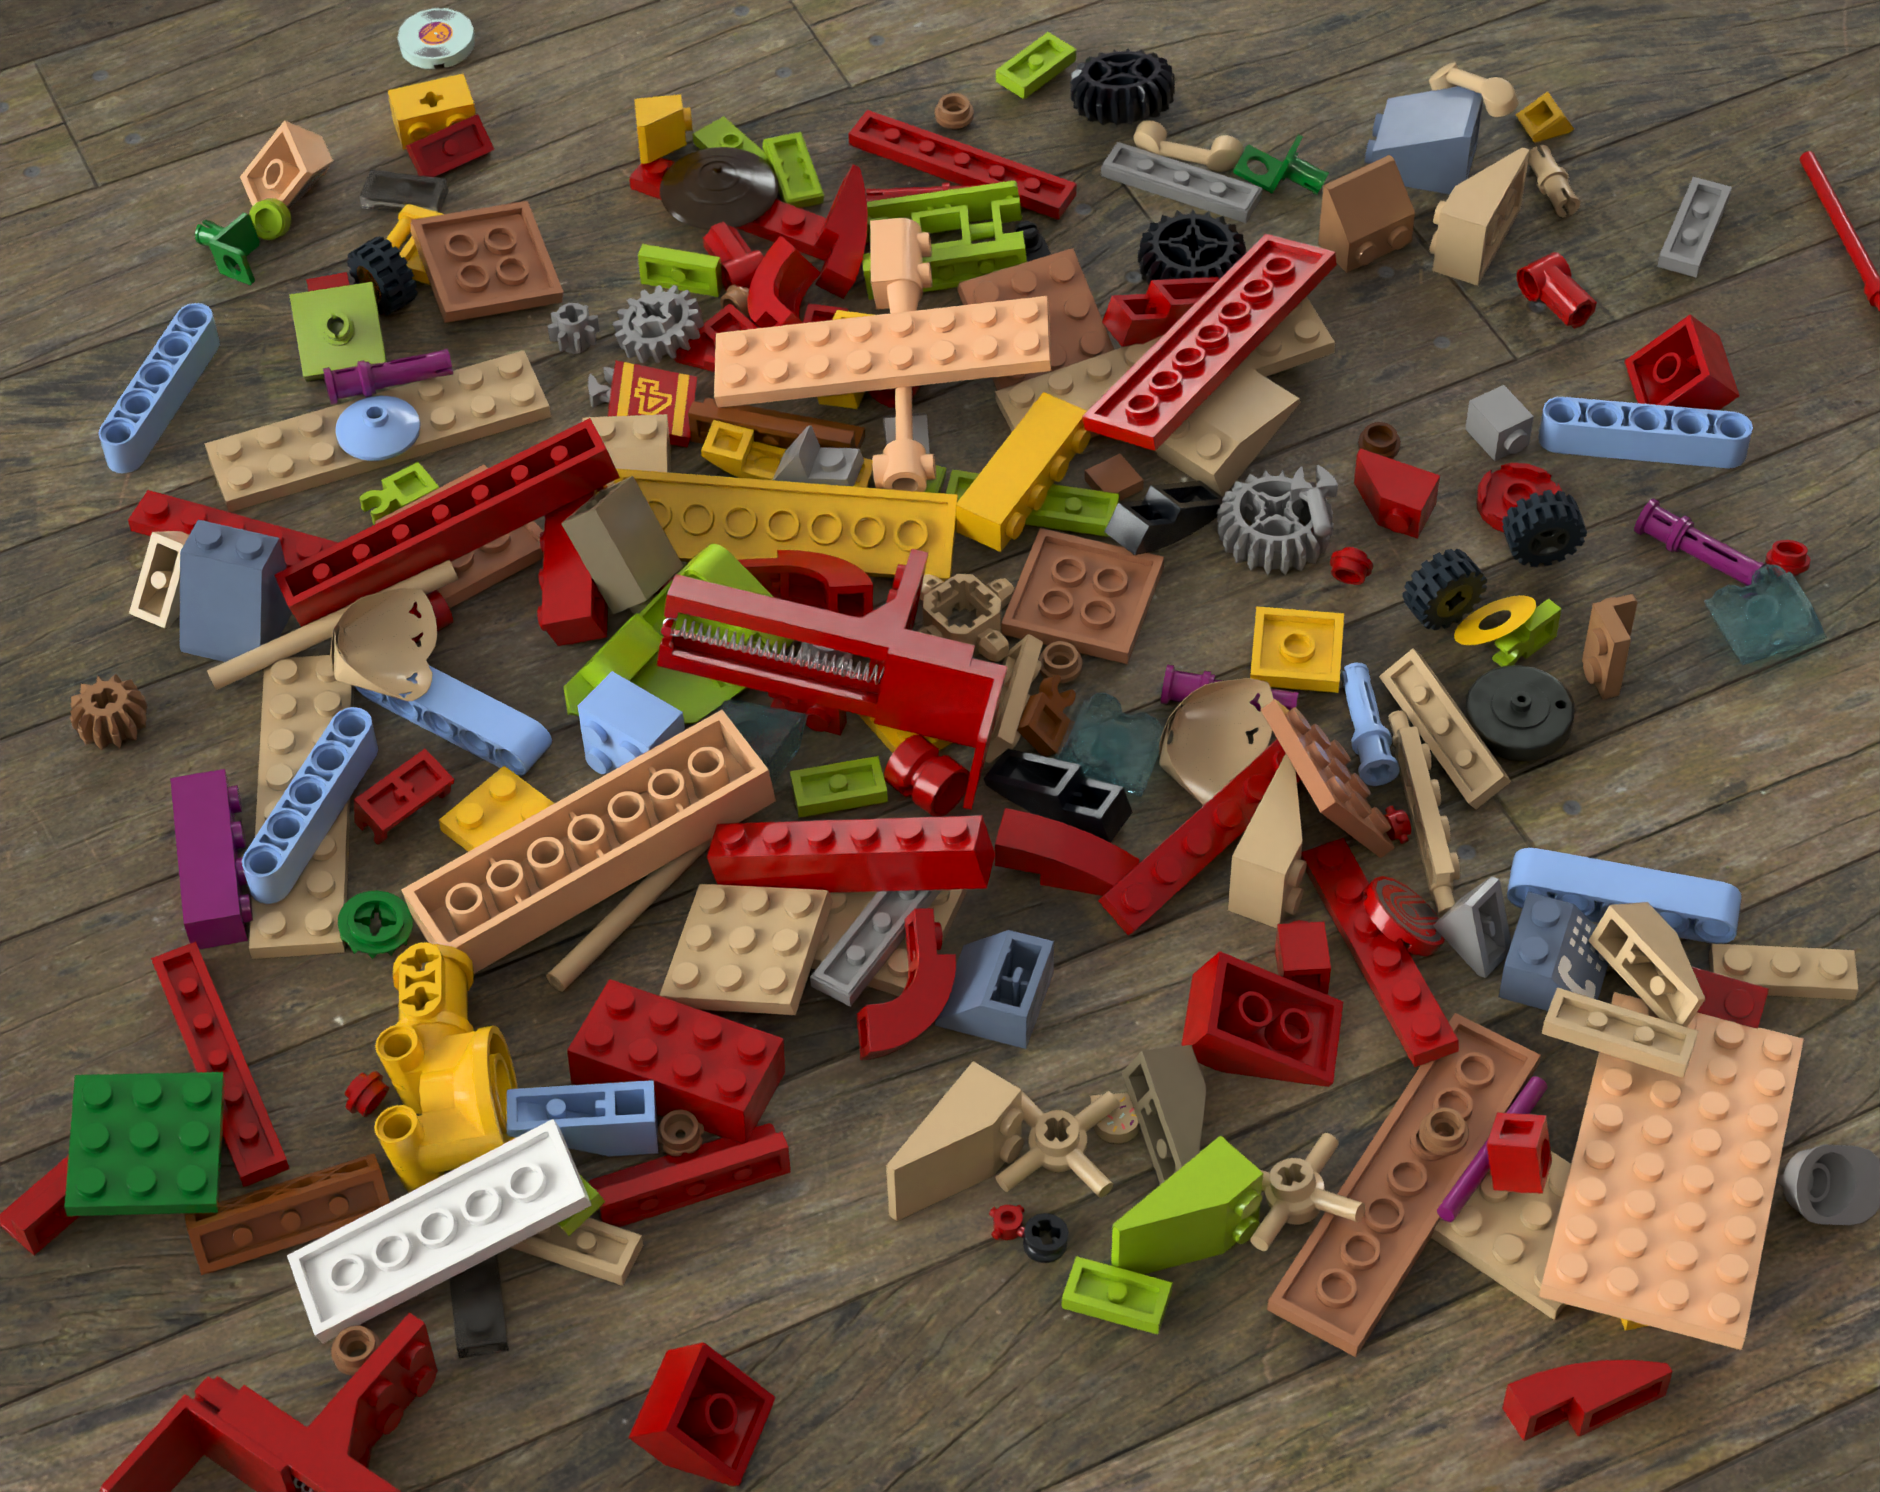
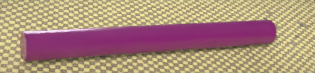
(1480, 1164)

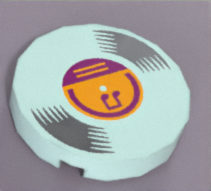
(436, 38)

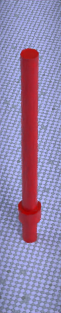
(1843, 227)

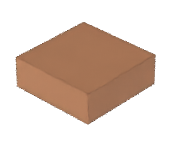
(1114, 476)

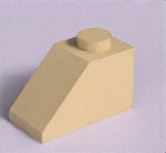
(159, 581)

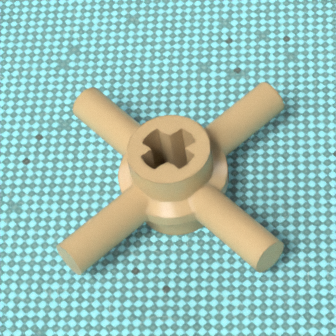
(1060, 1144)
(1298, 1193)

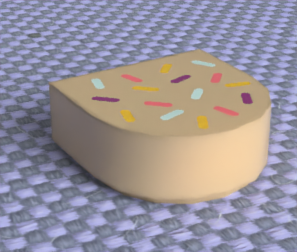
(1120, 1124)

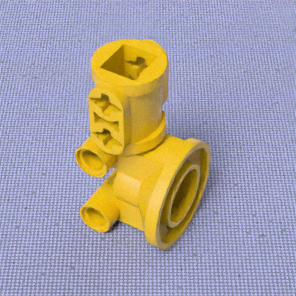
(441, 1070)

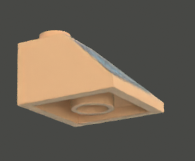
(287, 165)

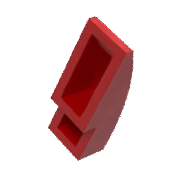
(844, 235)
(1150, 315)
(1060, 853)
(1583, 1394)

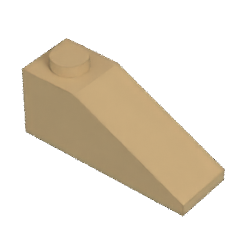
(1649, 960)

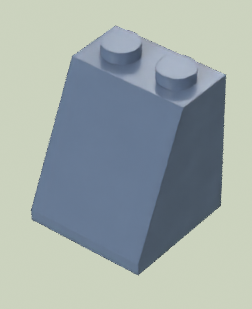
(1429, 137)
(229, 591)

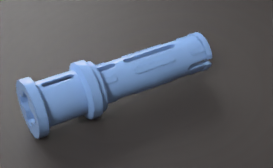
(1370, 737)

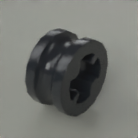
(1033, 1243)

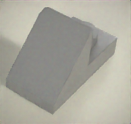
(810, 463)

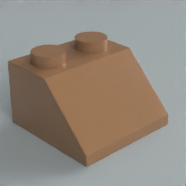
(1366, 214)

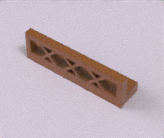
(772, 426)
(286, 1214)

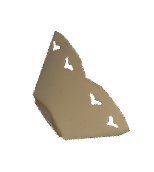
(380, 646)
(1211, 737)

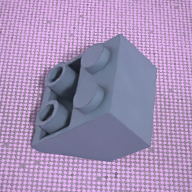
(1000, 987)

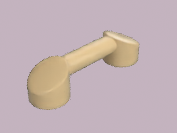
(1496, 92)
(1220, 158)

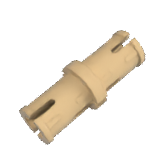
(1553, 181)

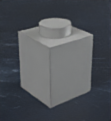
(1499, 423)

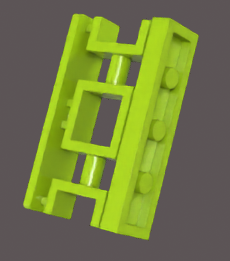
(954, 210)

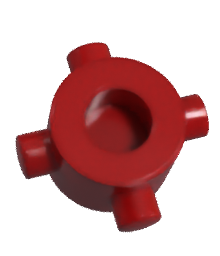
(1399, 824)
(1007, 1222)

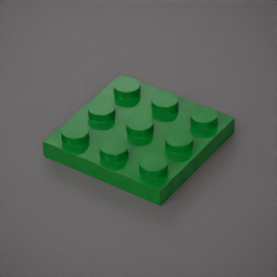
(145, 1144)

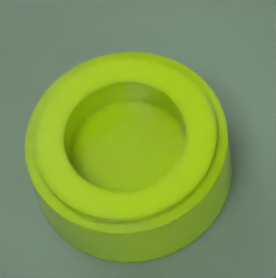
(270, 218)

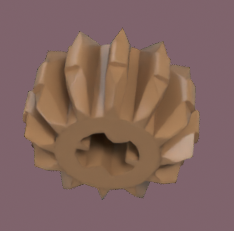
(108, 712)

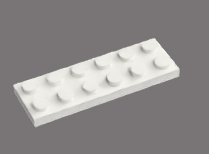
(438, 1231)

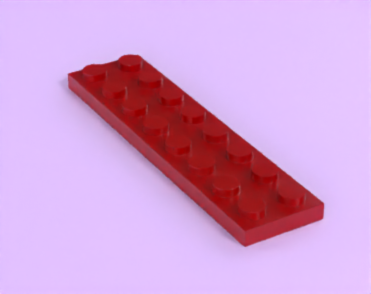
(1209, 342)

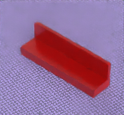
(691, 1178)
(40, 1211)

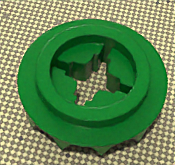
(360, 911)

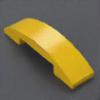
(737, 453)

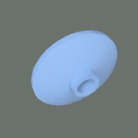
(377, 428)

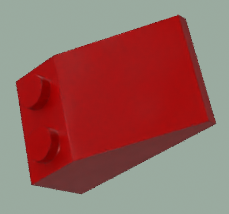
(1261, 1023)

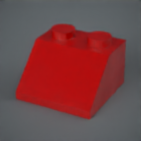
(1683, 369)
(702, 1415)

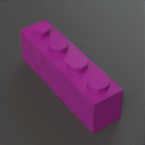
(209, 858)

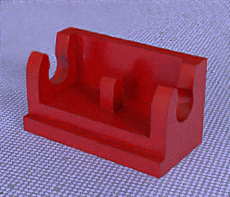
(401, 794)

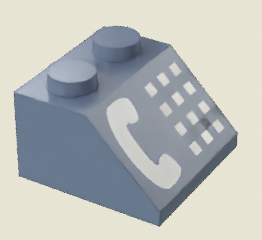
(1551, 952)

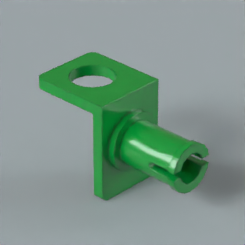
(1291, 168)
(230, 246)

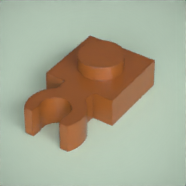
(1043, 718)

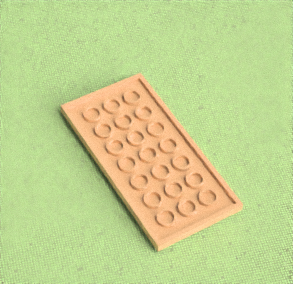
(1676, 1183)

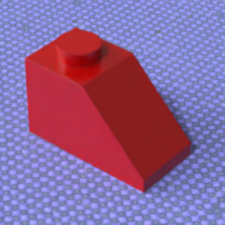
(1396, 492)

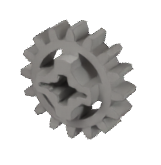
(658, 324)

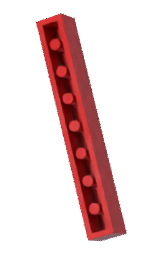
(450, 523)

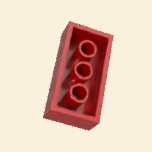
(694, 1057)

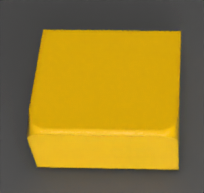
(1544, 119)

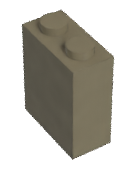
(622, 546)

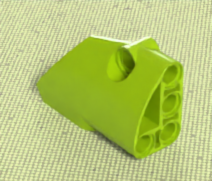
(635, 646)

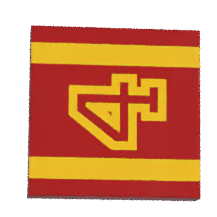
(653, 392)

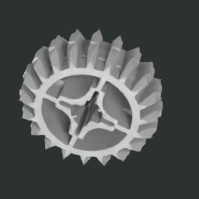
(1275, 535)

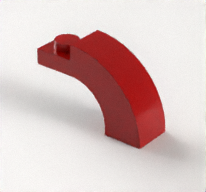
(780, 286)
(815, 581)
(930, 980)

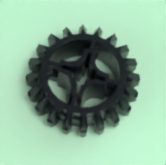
(1122, 87)
(1169, 245)

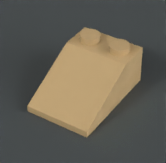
(1478, 218)
(1229, 429)
(636, 441)
(1268, 857)
(957, 1143)

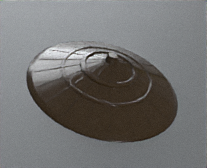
(719, 187)

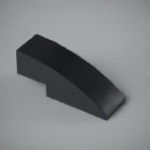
(1164, 516)
(1060, 792)

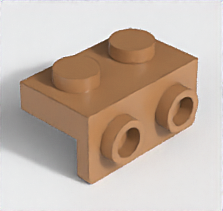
(1608, 643)

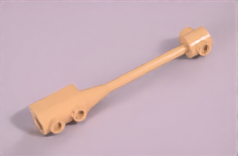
(898, 284)

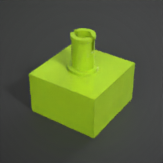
(337, 328)

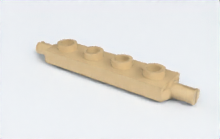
(1423, 801)

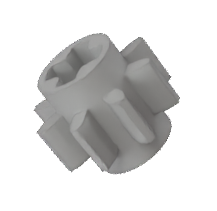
(573, 328)

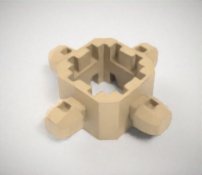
(969, 593)

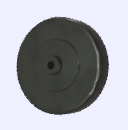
(1520, 712)

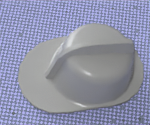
(1833, 1184)

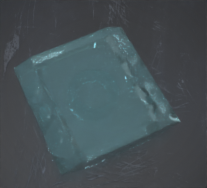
(1765, 616)
(770, 731)
(1112, 743)

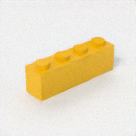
(1022, 472)

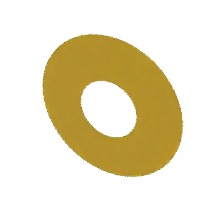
(1520, 608)

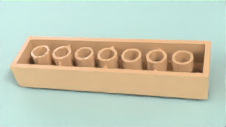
(592, 843)

